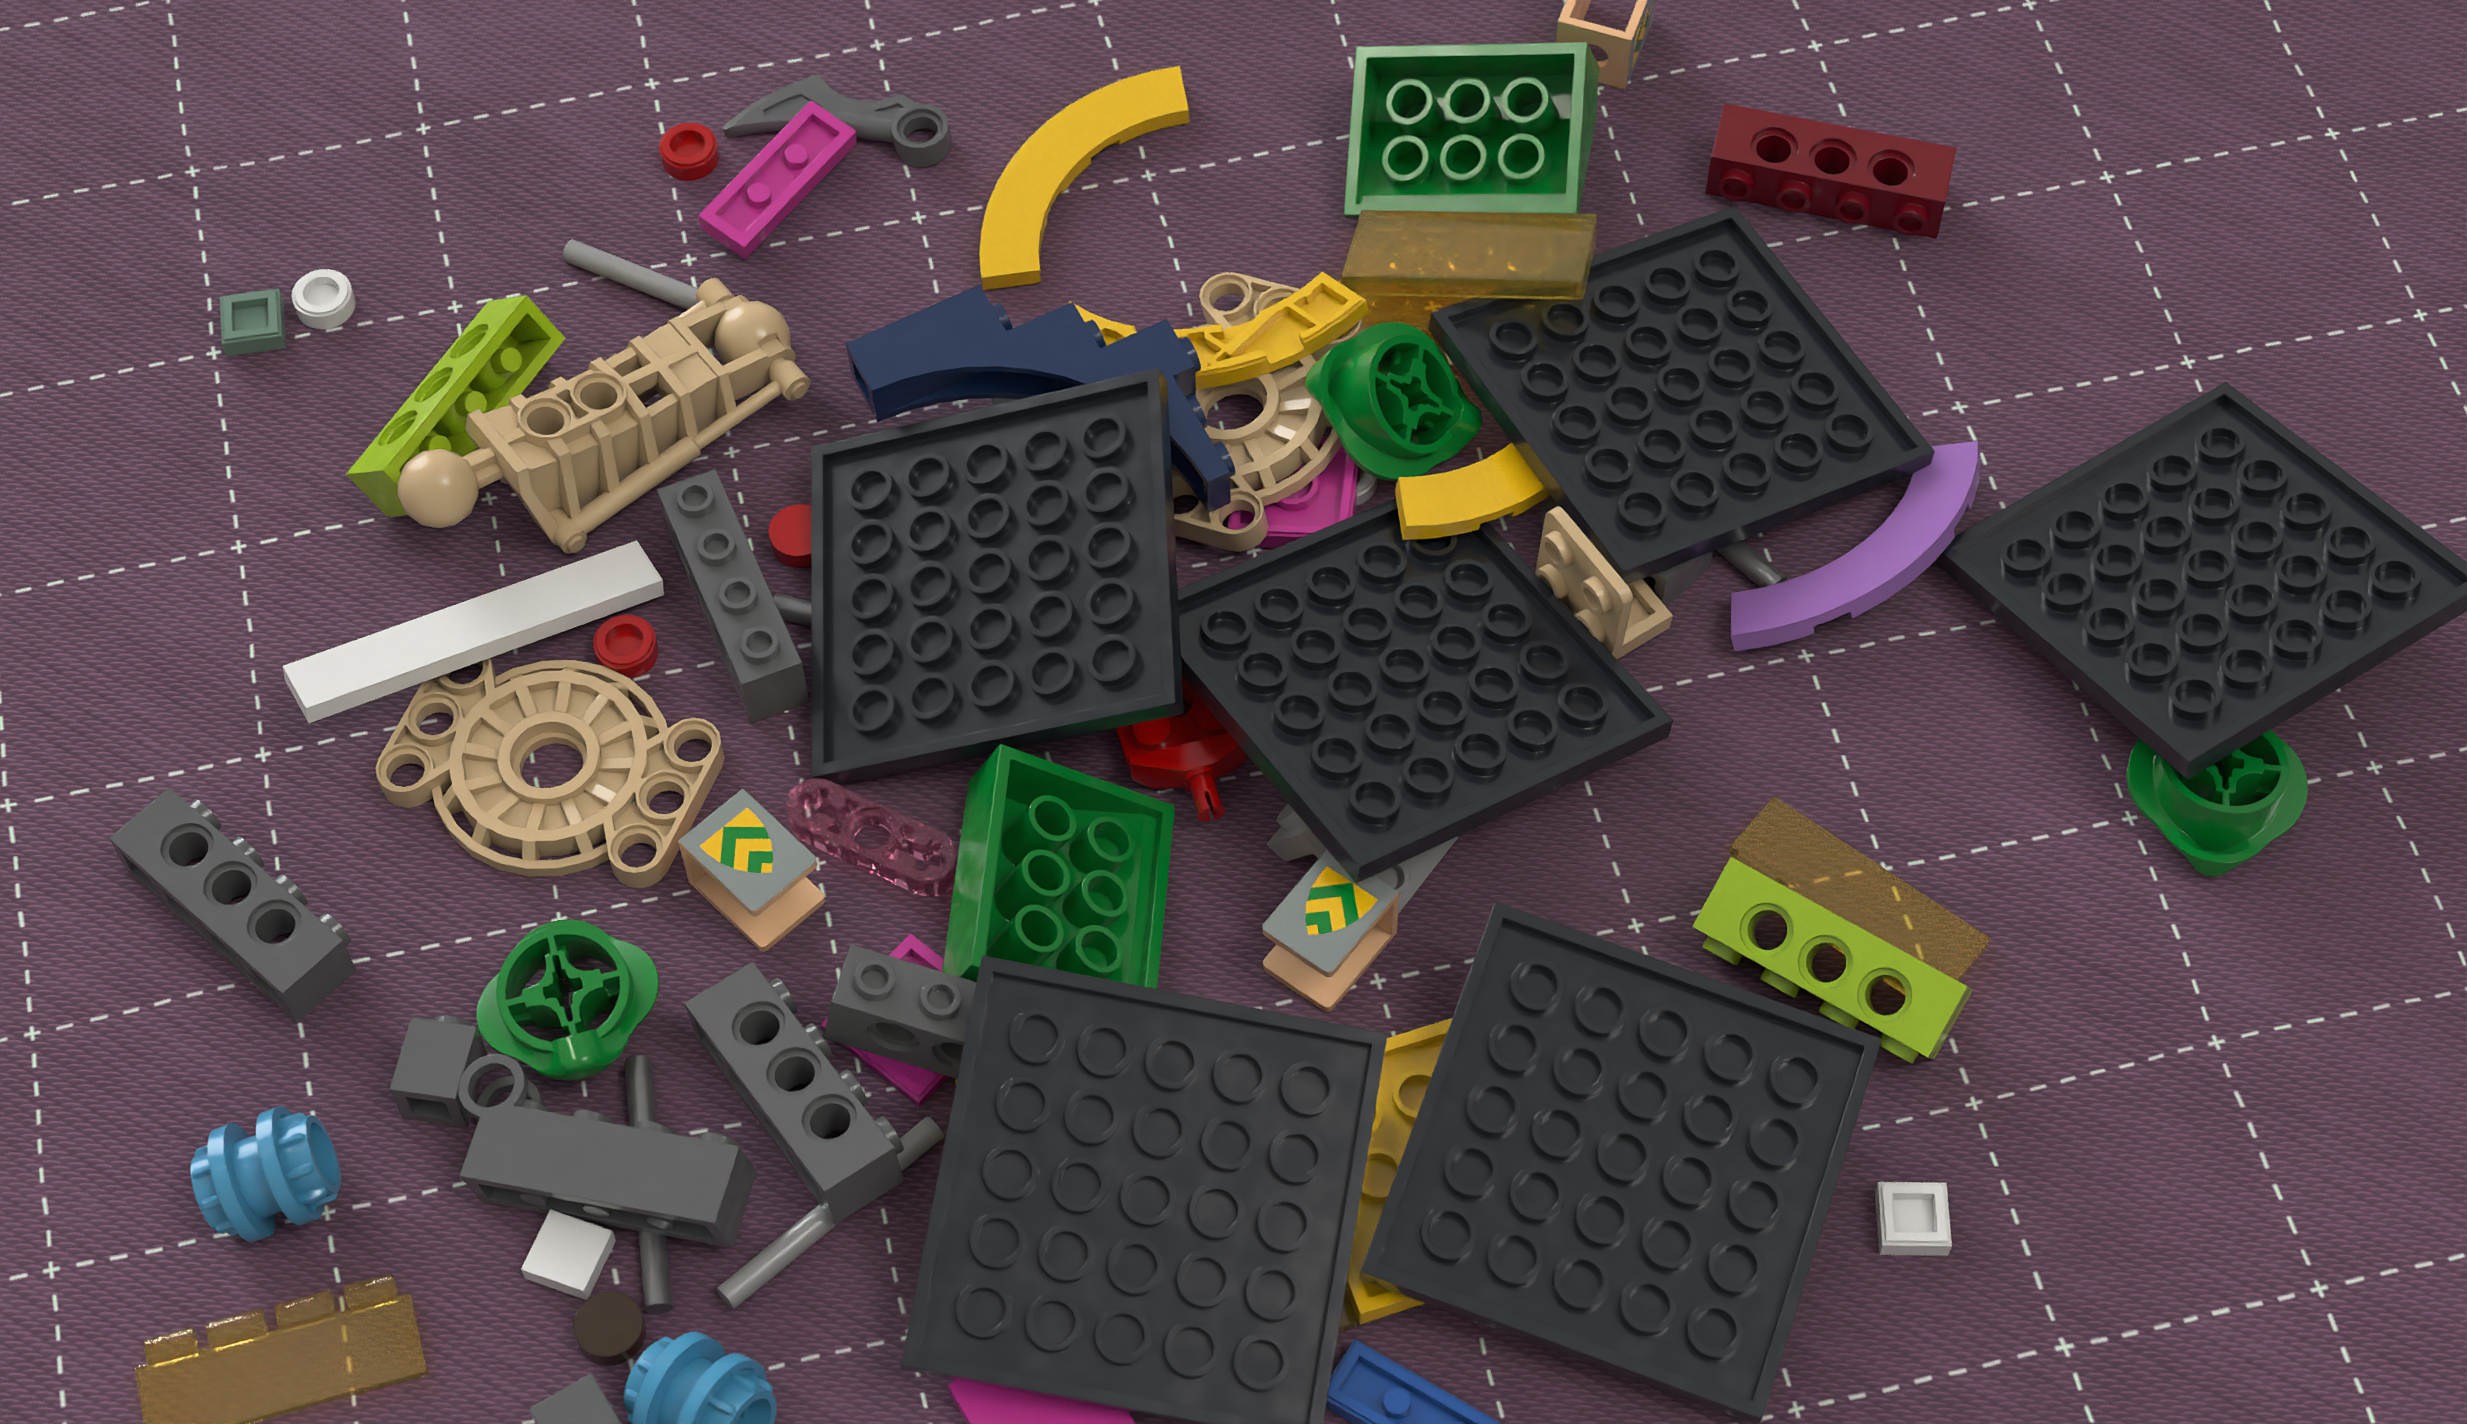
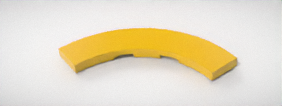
(1056, 156)
(1268, 342)
(1467, 496)

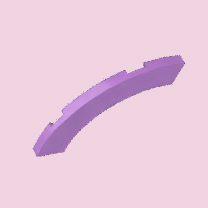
(1873, 569)

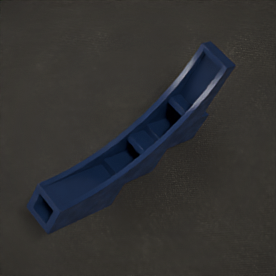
(973, 352)

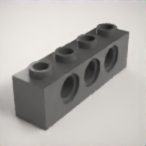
(733, 596)
(290, 973)
(901, 1011)
(837, 1171)

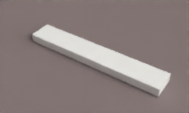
(472, 631)

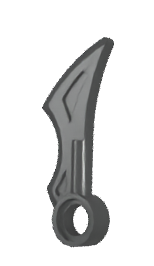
(876, 120)

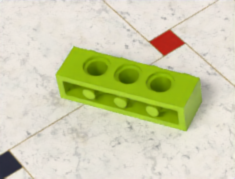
(479, 371)
(1747, 895)

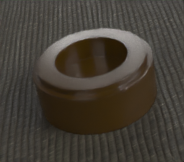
(609, 1328)

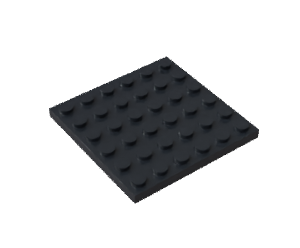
(1682, 396)
(2209, 577)
(994, 579)
(1406, 683)
(1623, 1162)
(1145, 1200)

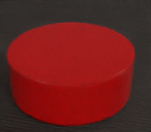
(689, 151)
(791, 535)
(626, 645)

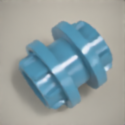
(280, 1169)
(697, 1384)

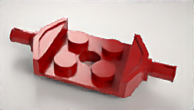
(1183, 753)

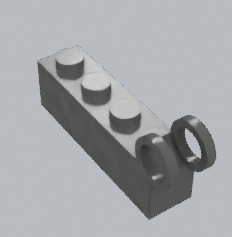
(599, 1168)

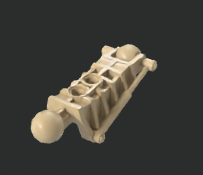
(592, 442)

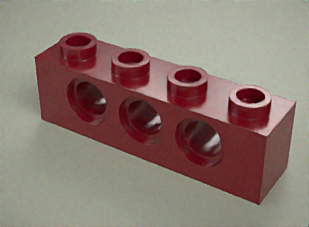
(1830, 170)

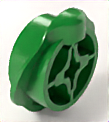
(1402, 414)
(2227, 808)
(582, 1051)

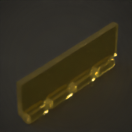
(1854, 887)
(303, 1364)

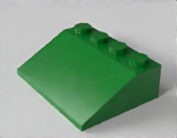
(1471, 127)
(1059, 873)

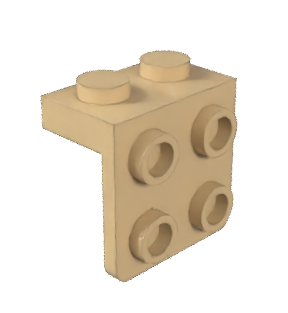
(1578, 574)

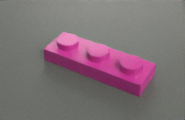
(777, 179)

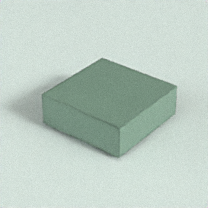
(252, 322)

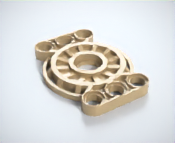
(1275, 441)
(543, 704)

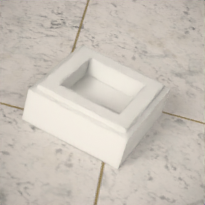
(1913, 1218)
(568, 1254)

